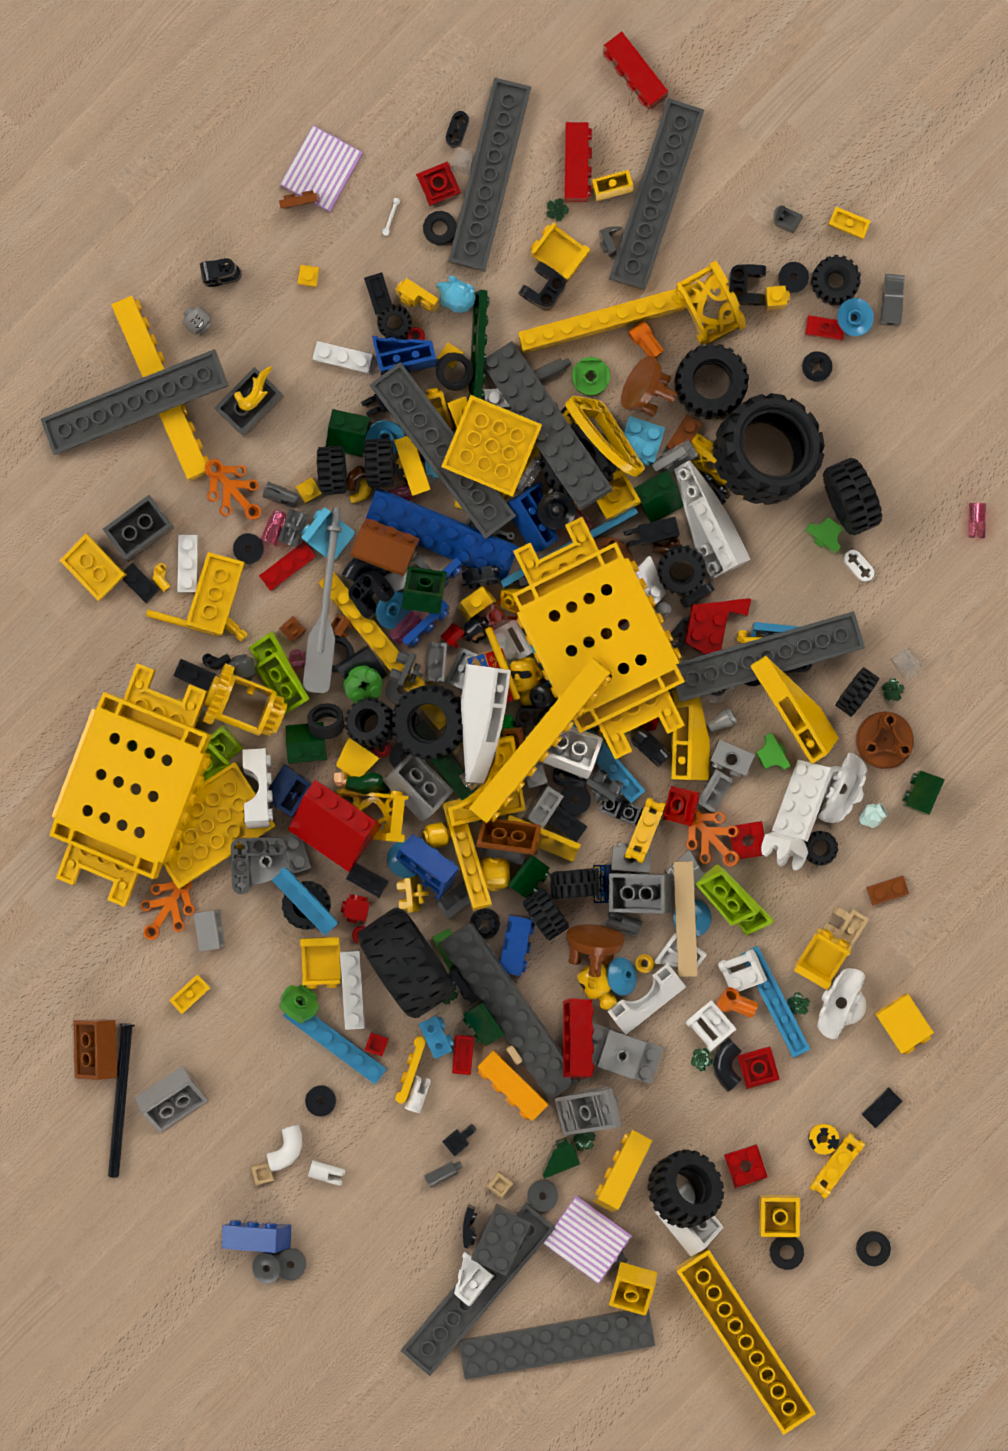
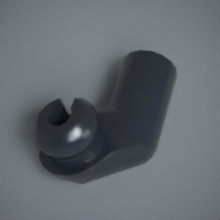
(215, 662)

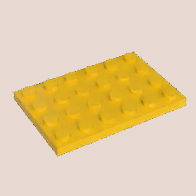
(213, 826)

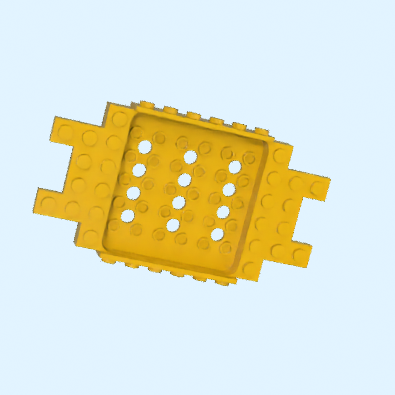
(566, 577)
(152, 722)

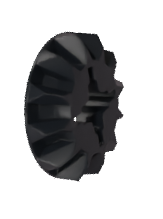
(815, 357)
(494, 923)

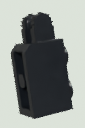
(654, 532)

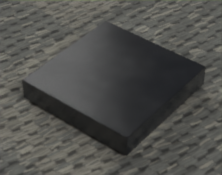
(363, 657)

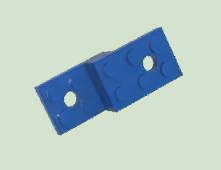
(427, 623)

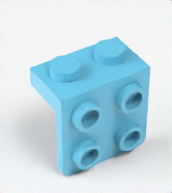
(318, 536)

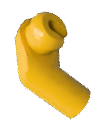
(362, 494)
(159, 576)
(742, 637)

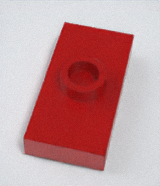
(823, 328)
(463, 1054)

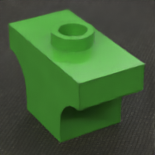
(825, 534)
(772, 753)

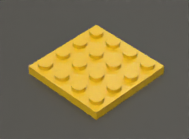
(491, 445)

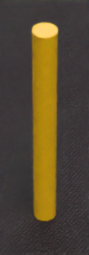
(173, 620)
(501, 661)

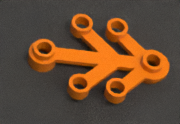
(230, 487)
(709, 835)
(169, 903)

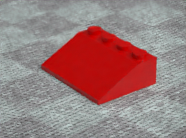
(333, 825)

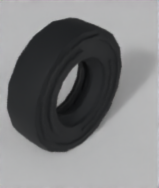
(439, 239)
(863, 1242)
(791, 1263)

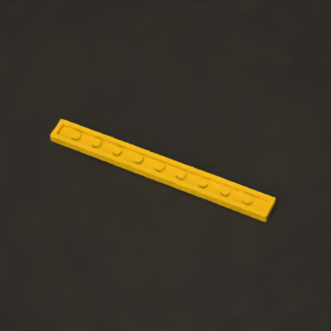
(379, 644)

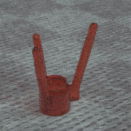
(497, 615)

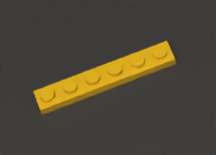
(468, 862)

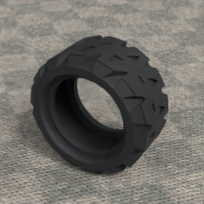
(794, 423)
(405, 963)

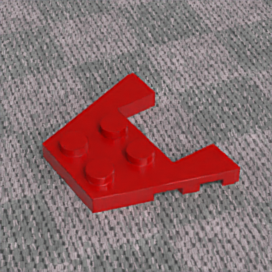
(708, 623)

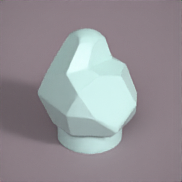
(873, 815)

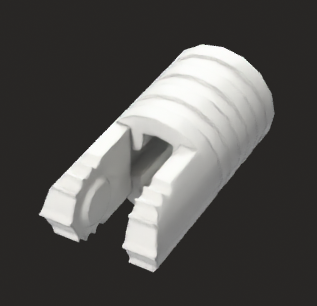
(417, 1096)
(322, 1172)

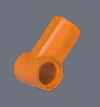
(643, 336)
(731, 1000)

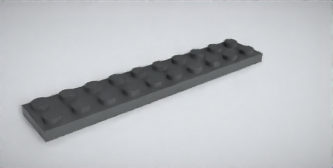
(489, 174)
(656, 194)
(134, 402)
(556, 438)
(432, 439)
(785, 649)
(509, 1008)
(455, 1318)
(555, 1343)

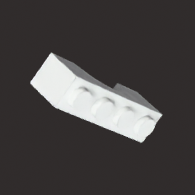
(257, 810)
(352, 989)
(632, 1013)

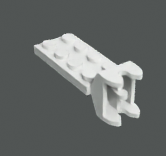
(798, 813)

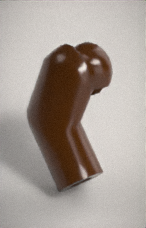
(353, 475)
(660, 549)

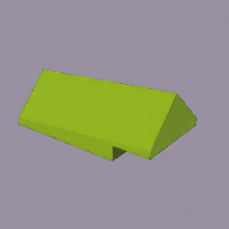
(277, 671)
(222, 747)
(733, 901)

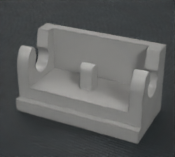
(436, 662)
(714, 791)
(543, 806)
(209, 930)

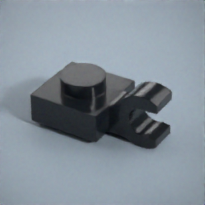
(458, 1140)

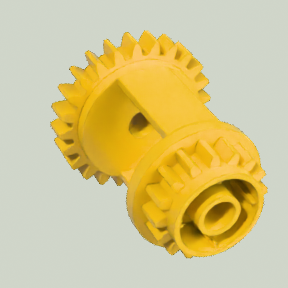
(219, 694)

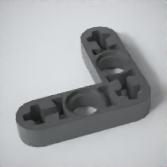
(250, 850)

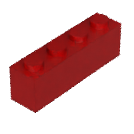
(635, 70)
(576, 162)
(577, 1038)

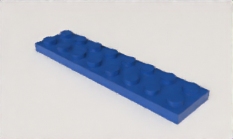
(442, 533)

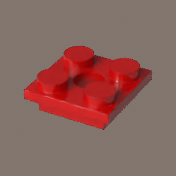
(432, 193)
(688, 801)
(753, 829)
(748, 1061)
(756, 1171)

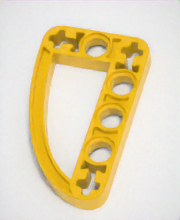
(621, 451)

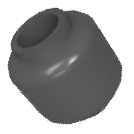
(243, 666)

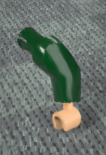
(364, 784)

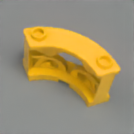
(717, 279)
(393, 828)

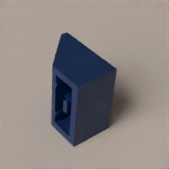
(288, 790)

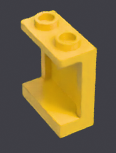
(559, 251)
(822, 958)
(321, 962)
(904, 1024)

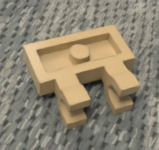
(850, 928)

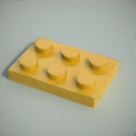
(92, 567)

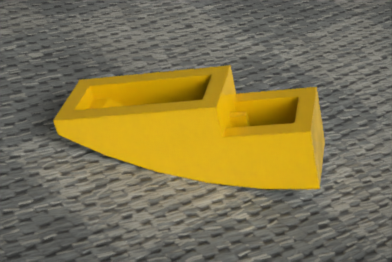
(412, 465)

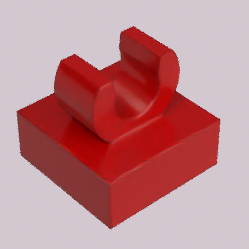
(452, 635)

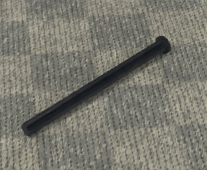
(120, 1099)

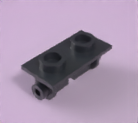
(720, 490)
(473, 576)

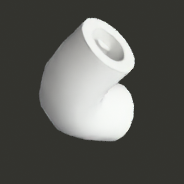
(289, 1151)

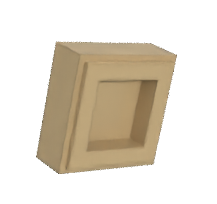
(514, 1054)
(262, 1173)
(500, 1184)

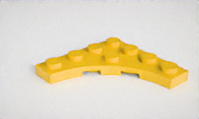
(460, 813)

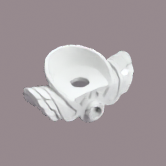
(838, 805)
(831, 1017)

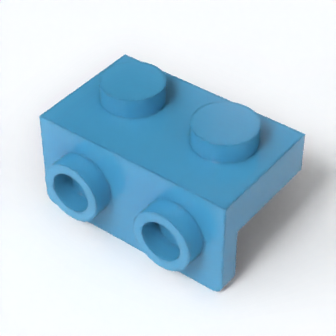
(436, 1037)

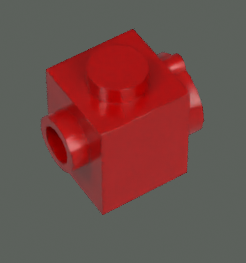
(355, 908)

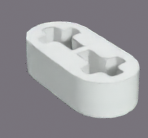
(855, 569)

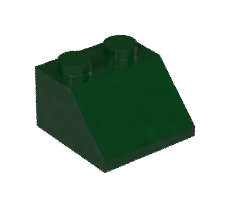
(348, 431)
(659, 496)
(424, 590)
(303, 746)
(923, 792)
(529, 876)
(483, 1024)
(561, 1158)

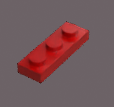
(287, 566)

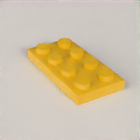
(215, 593)

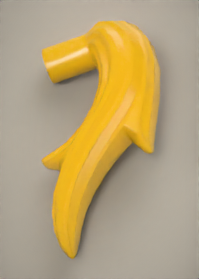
(256, 394)

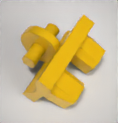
(414, 894)

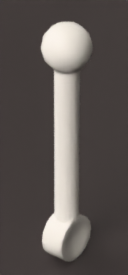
(396, 201)

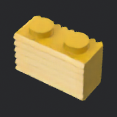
(612, 185)

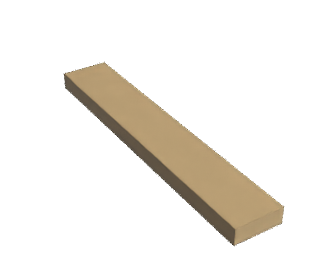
(685, 918)

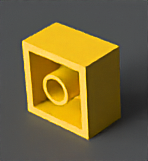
(779, 1215)
(633, 1288)

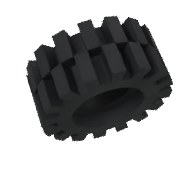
(394, 310)
(831, 852)

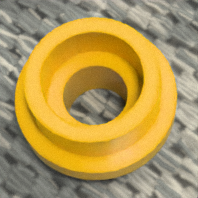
(639, 966)

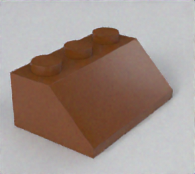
(385, 547)
(510, 836)
(95, 1049)

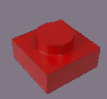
(376, 1044)

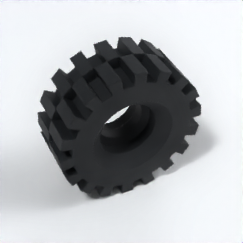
(843, 267)
(857, 691)

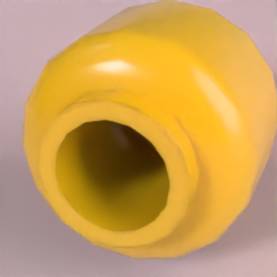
(436, 835)

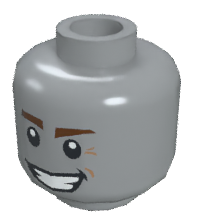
(196, 320)

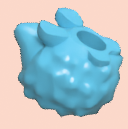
(456, 295)

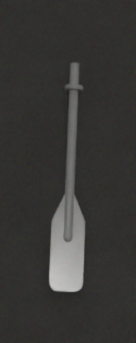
(321, 638)

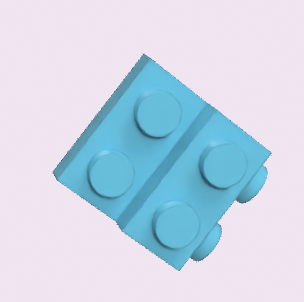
(644, 438)

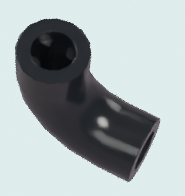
(358, 567)
(723, 1065)

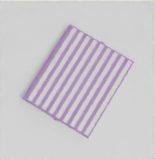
(321, 166)
(587, 1239)

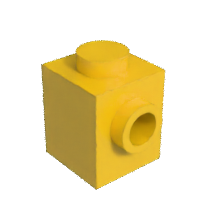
(776, 297)

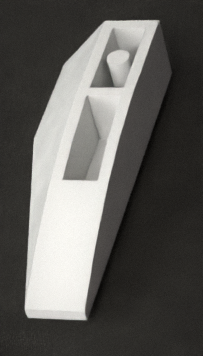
(709, 523)
(482, 717)

